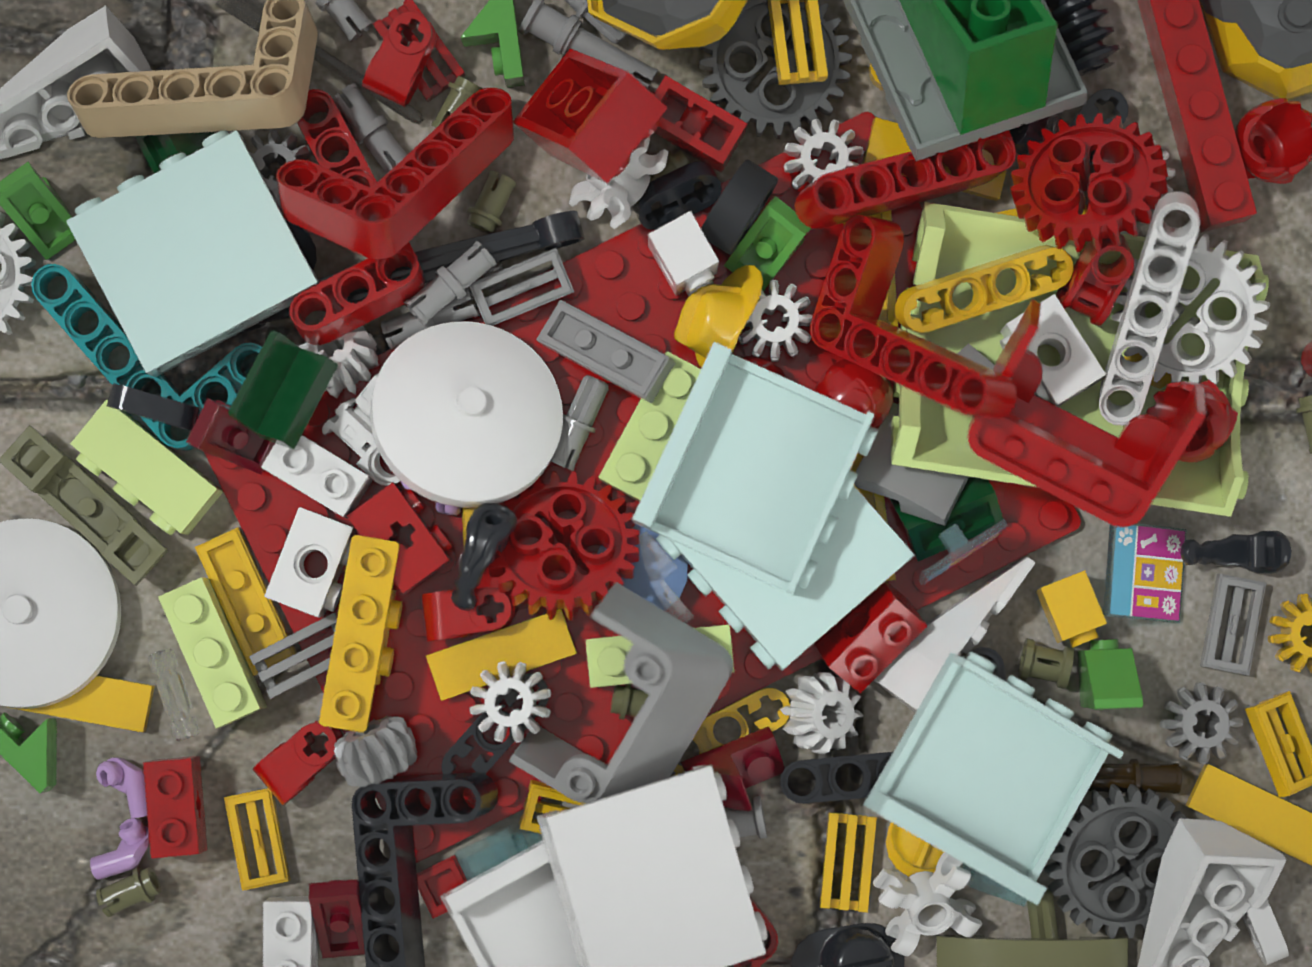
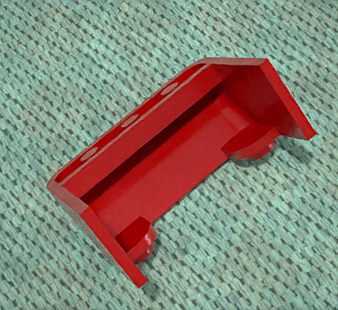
(1072, 457)

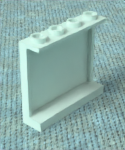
(192, 252)
(755, 470)
(849, 568)
(990, 773)

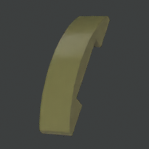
(84, 504)
(1030, 952)

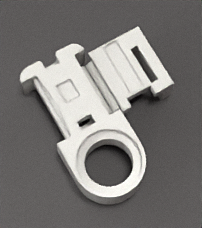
(355, 430)

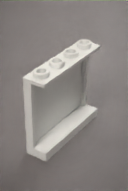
(655, 877)
(514, 914)

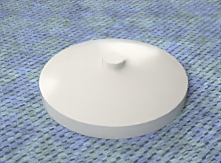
(466, 414)
(54, 613)

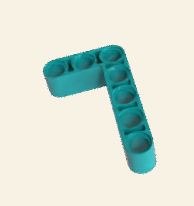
(110, 335)

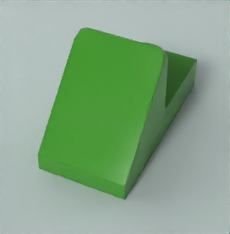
(498, 25)
(36, 210)
(770, 241)
(34, 757)

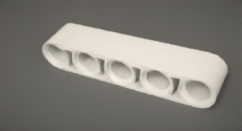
(1148, 286)

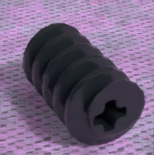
(1083, 34)

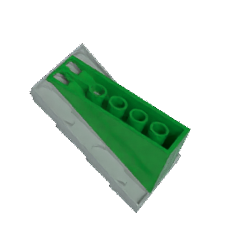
(966, 67)

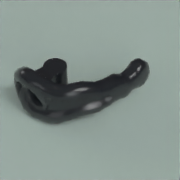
(485, 535)
(1260, 553)

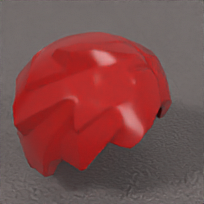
(1275, 140)
(857, 389)
(1214, 428)

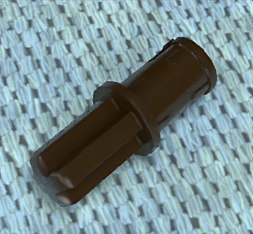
(1158, 777)

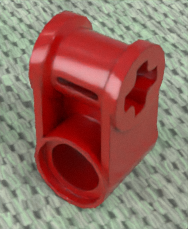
(398, 68)
(1095, 284)
(447, 621)
(294, 762)

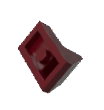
(227, 438)
(742, 765)
(337, 917)

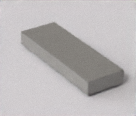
(606, 351)

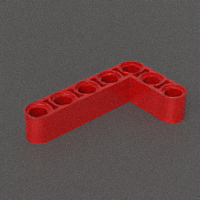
(890, 190)
(412, 193)
(370, 274)
(850, 327)

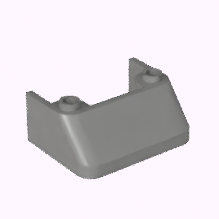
(683, 679)

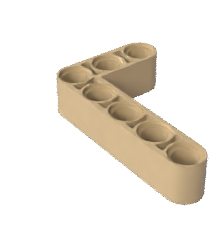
(210, 98)

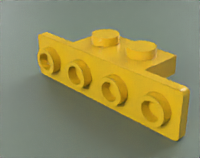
(362, 634)

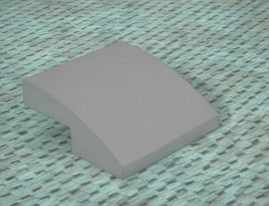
(919, 491)

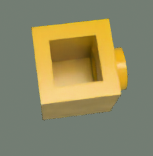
(1072, 609)

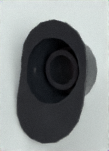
(848, 947)

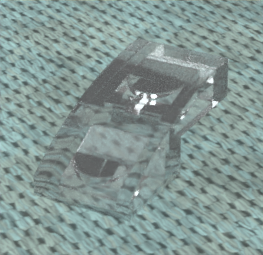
(658, 568)

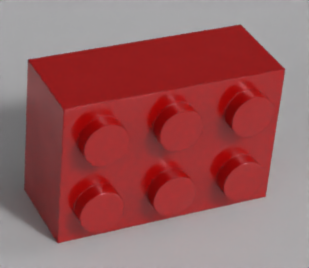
(590, 115)

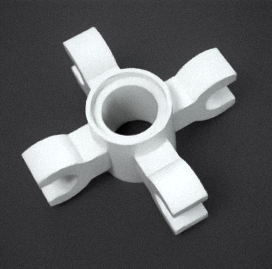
(623, 189)
(927, 903)

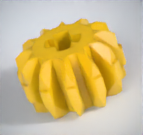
(1290, 633)

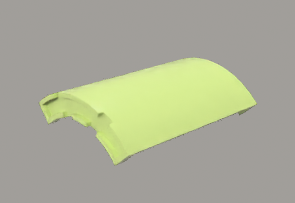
(937, 437)

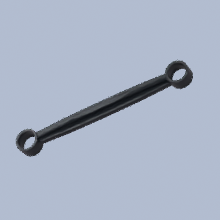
(542, 235)

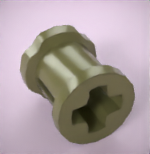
(1060, 661)

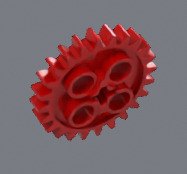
(1126, 174)
(597, 523)

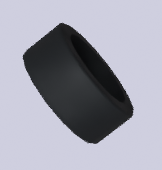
(738, 206)

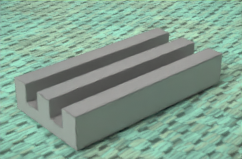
(558, 272)
(1215, 618)
(266, 674)

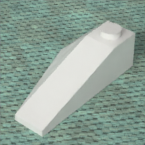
(35, 99)
(951, 631)
(1203, 890)

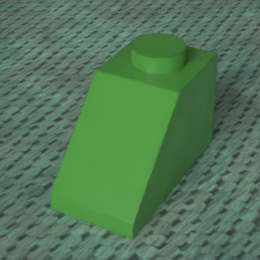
(1108, 676)

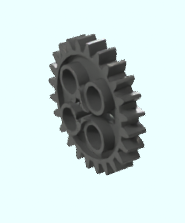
(748, 38)
(1098, 829)

